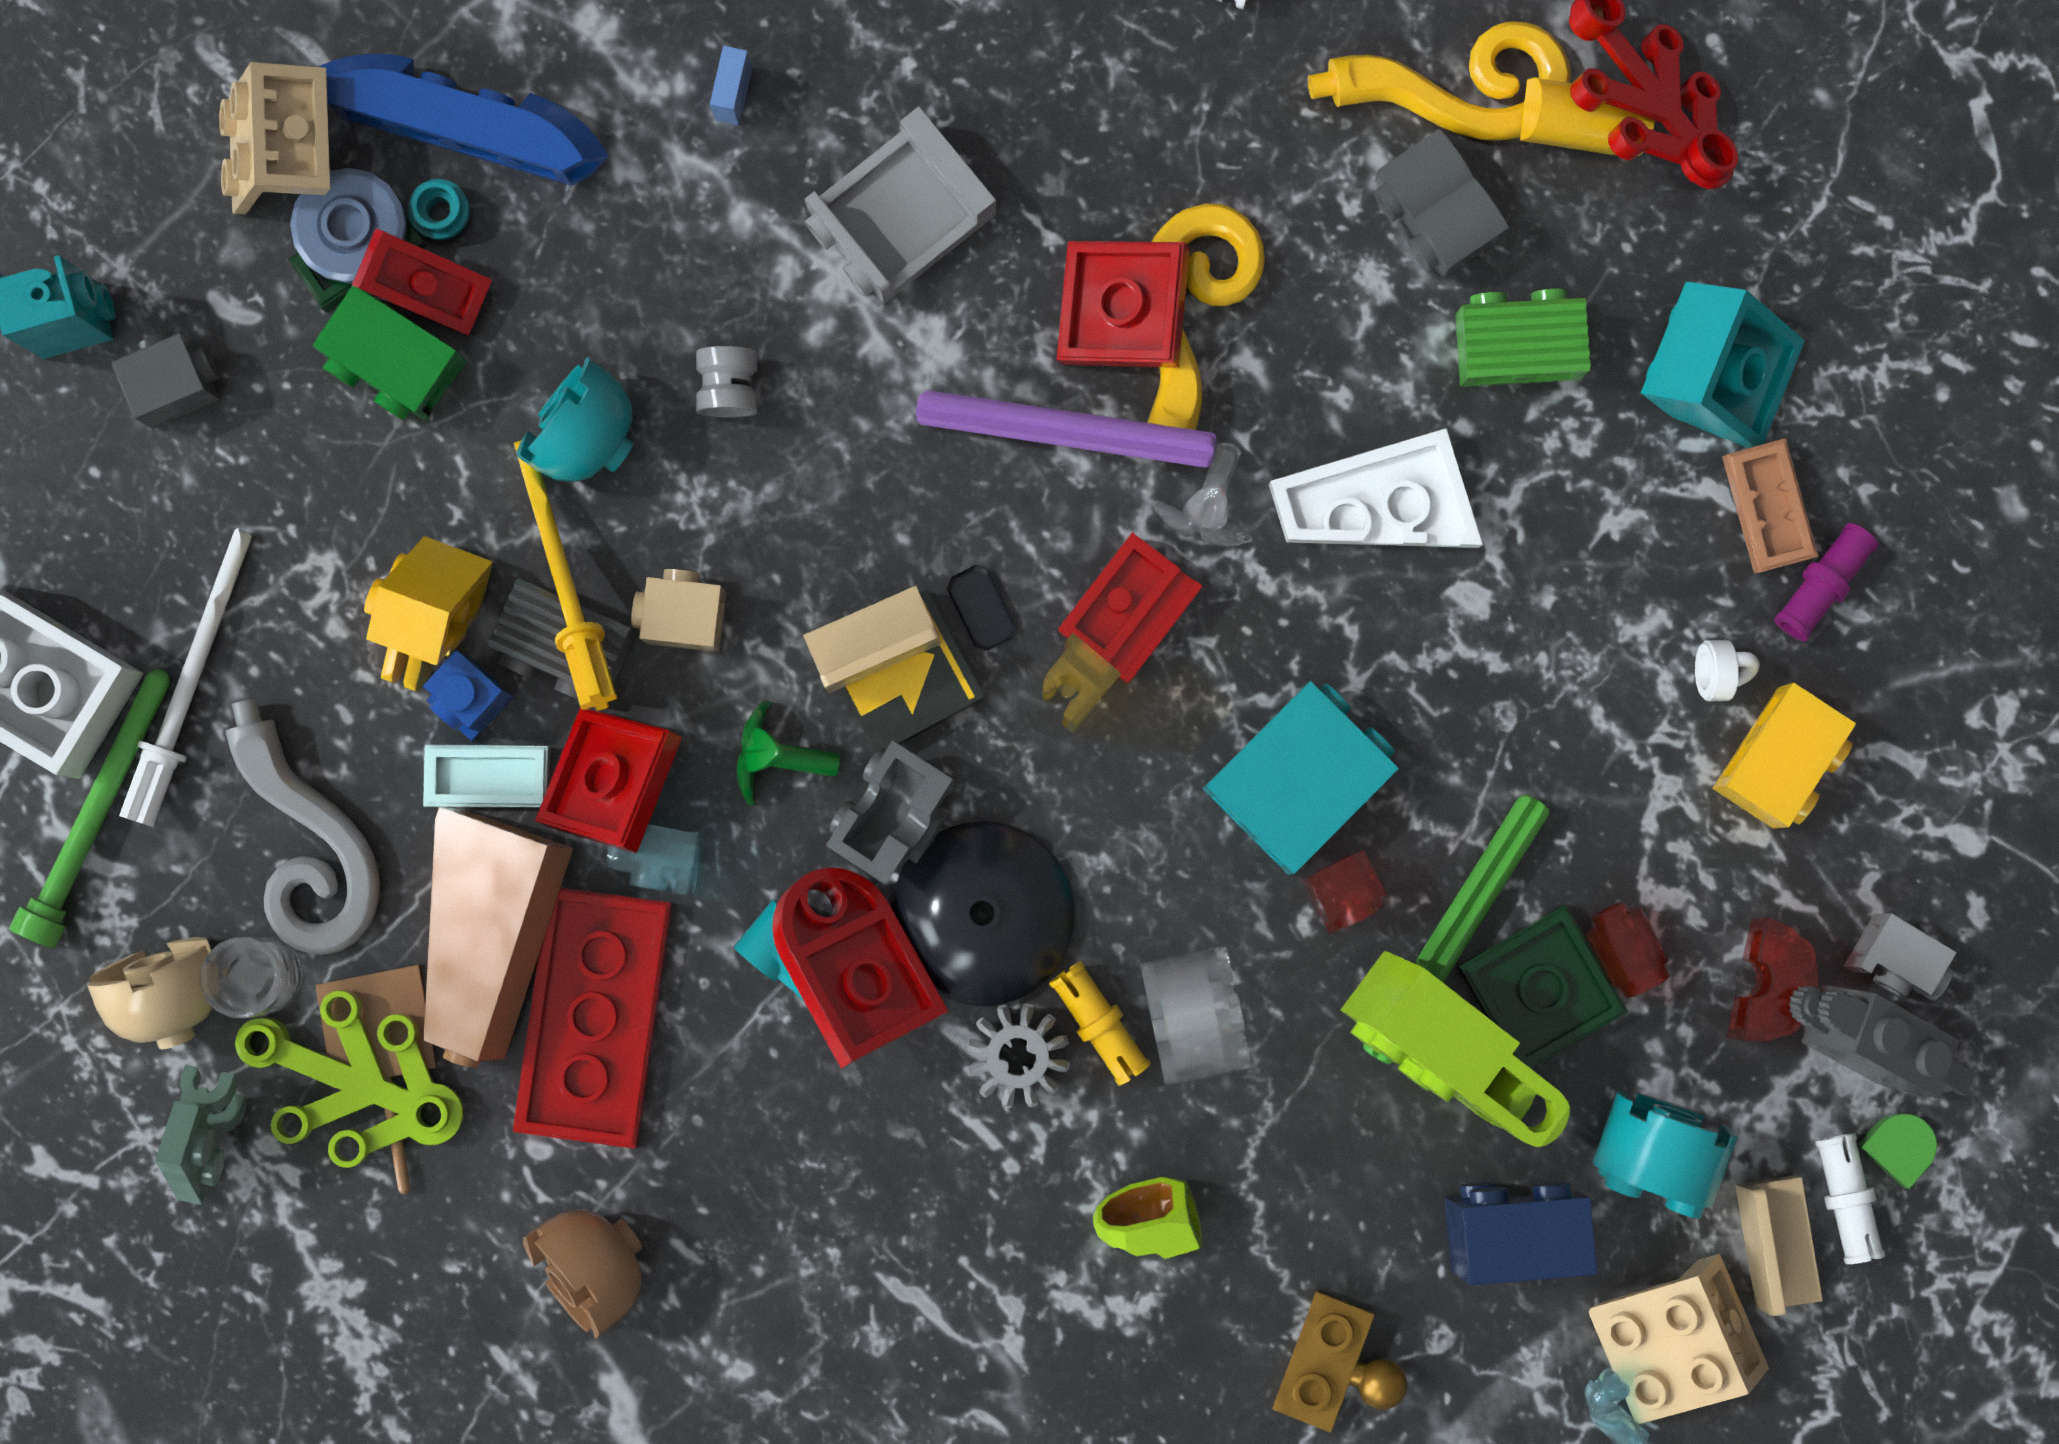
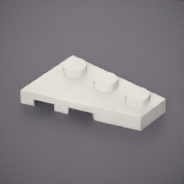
(1381, 497)

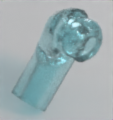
(1607, 1414)

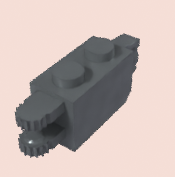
(1880, 1040)

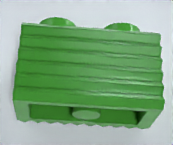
(1522, 339)

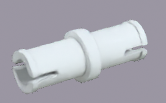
(1850, 1198)

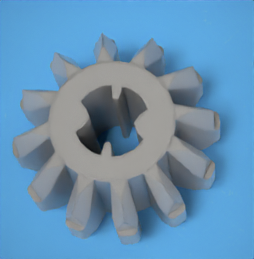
(999, 1066)

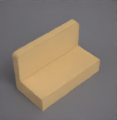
(872, 639)
(1778, 1243)

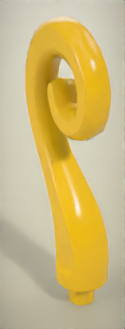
(1378, 78)
(1180, 389)

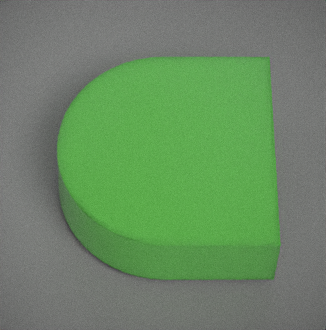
(1900, 1147)

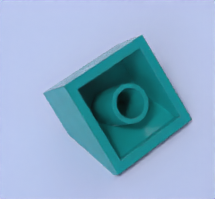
(1723, 363)

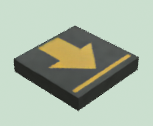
(916, 691)

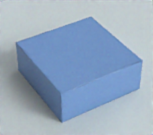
(731, 85)

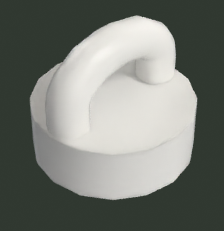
(1718, 669)

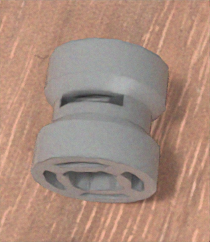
(726, 381)

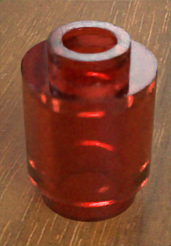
(1628, 949)

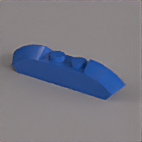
(528, 138)

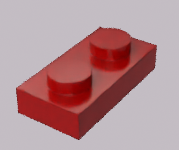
(421, 282)

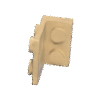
(275, 133)
(1681, 1342)

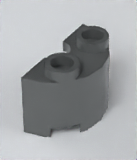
(895, 815)

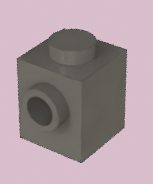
(166, 378)

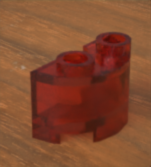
(1781, 965)

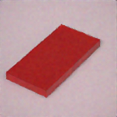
(593, 1019)

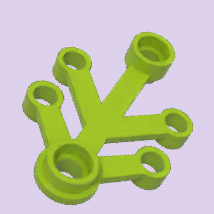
(360, 1083)

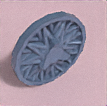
(337, 227)

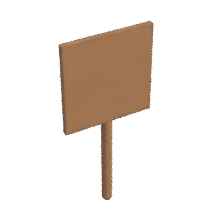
(381, 996)

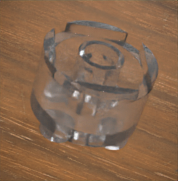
(1195, 1015)

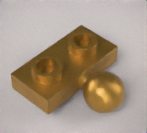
(1328, 1362)

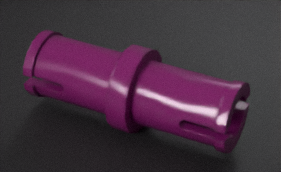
(1826, 582)

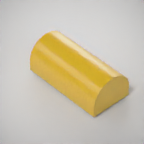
(1556, 120)

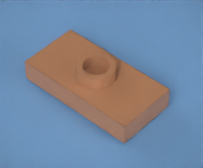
(1770, 506)

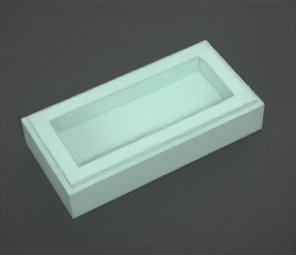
(486, 776)

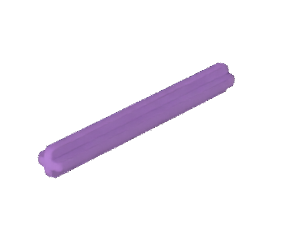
(1066, 428)

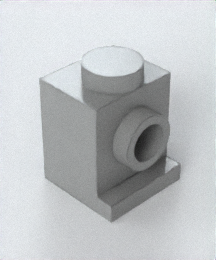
(1902, 958)

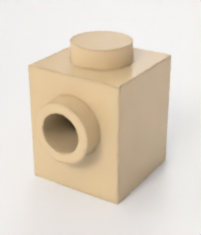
(680, 611)

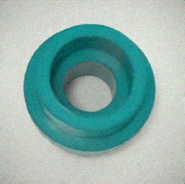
(429, 194)

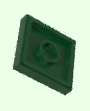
(1543, 986)

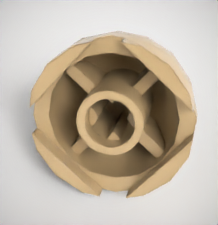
(154, 994)

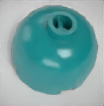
(581, 426)

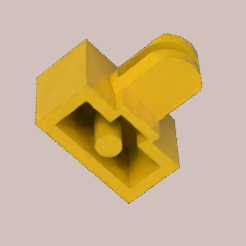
(425, 608)

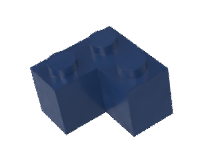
(1521, 1237)

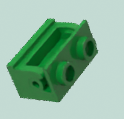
(389, 354)

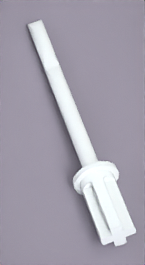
(159, 760)

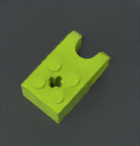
(1451, 1048)

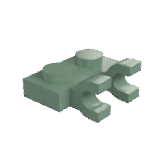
(189, 1147)

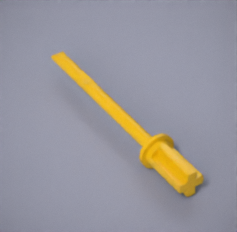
(579, 639)

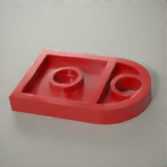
(853, 966)

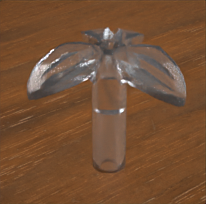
(1208, 507)

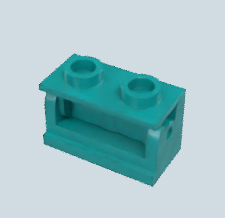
(55, 310)

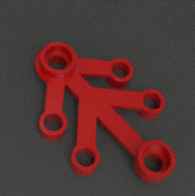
(1700, 149)

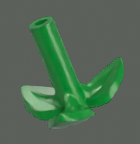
(764, 751)

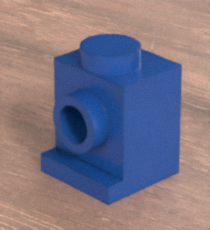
(466, 695)

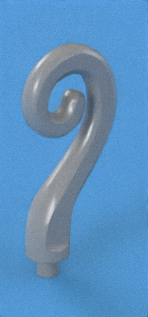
(264, 767)

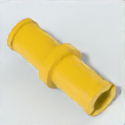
(1100, 1023)

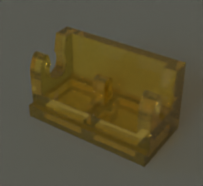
(1083, 672)

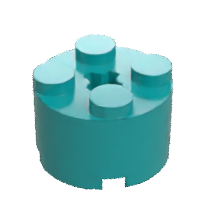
(1663, 1152)

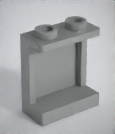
(900, 209)

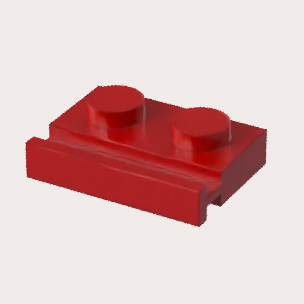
(1131, 606)

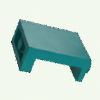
(1302, 776)

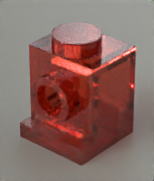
(1345, 891)

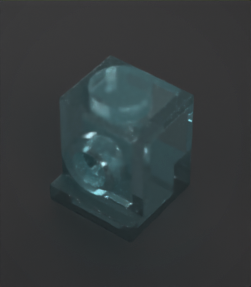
(661, 856)

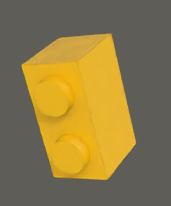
(1786, 757)

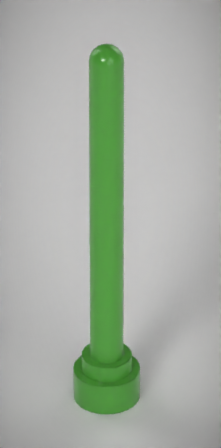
(43, 916)

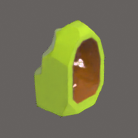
(1150, 1218)

